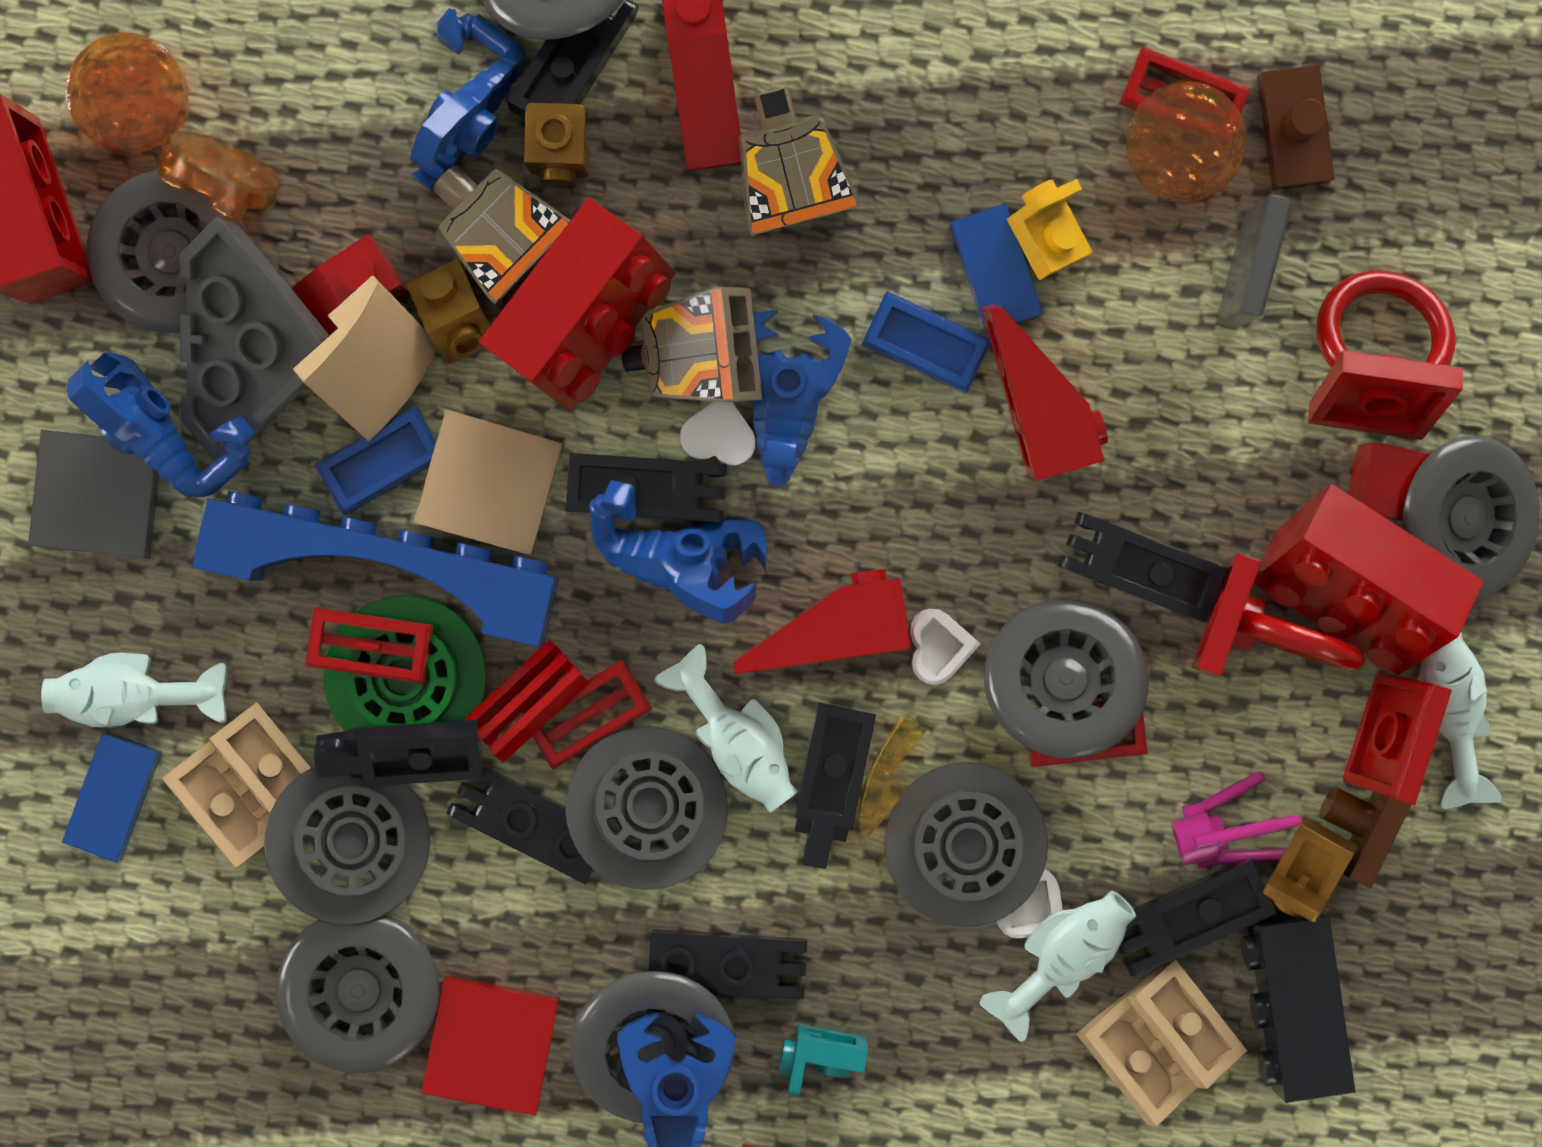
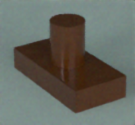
(1295, 127)
(1372, 828)

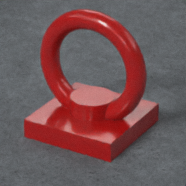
(1385, 390)
(1240, 620)

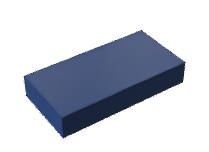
(995, 264)
(926, 342)
(376, 466)
(111, 796)

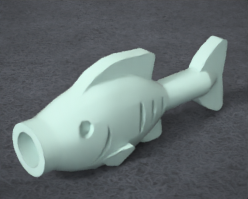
(118, 691)
(1464, 718)
(742, 742)
(1070, 950)

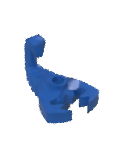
(465, 119)
(792, 395)
(140, 424)
(679, 560)
(671, 1091)

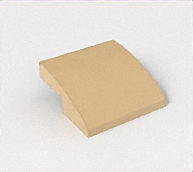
(370, 360)
(488, 482)
(236, 782)
(1161, 1042)

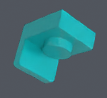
(830, 1050)

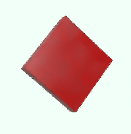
(1396, 736)
(490, 1045)

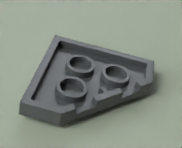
(238, 334)

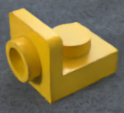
(1049, 229)

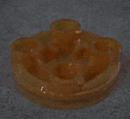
(127, 92)
(1186, 141)
(219, 170)

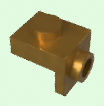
(556, 142)
(450, 311)
(1309, 870)

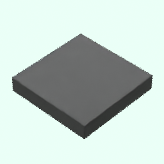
(1254, 262)
(92, 497)

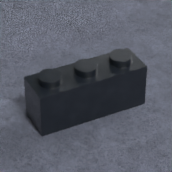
(1298, 1008)

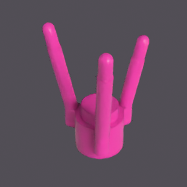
(1203, 837)

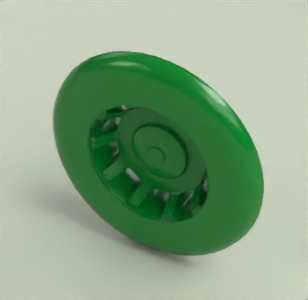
(455, 646)

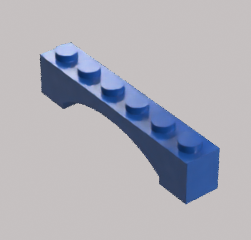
(246, 540)

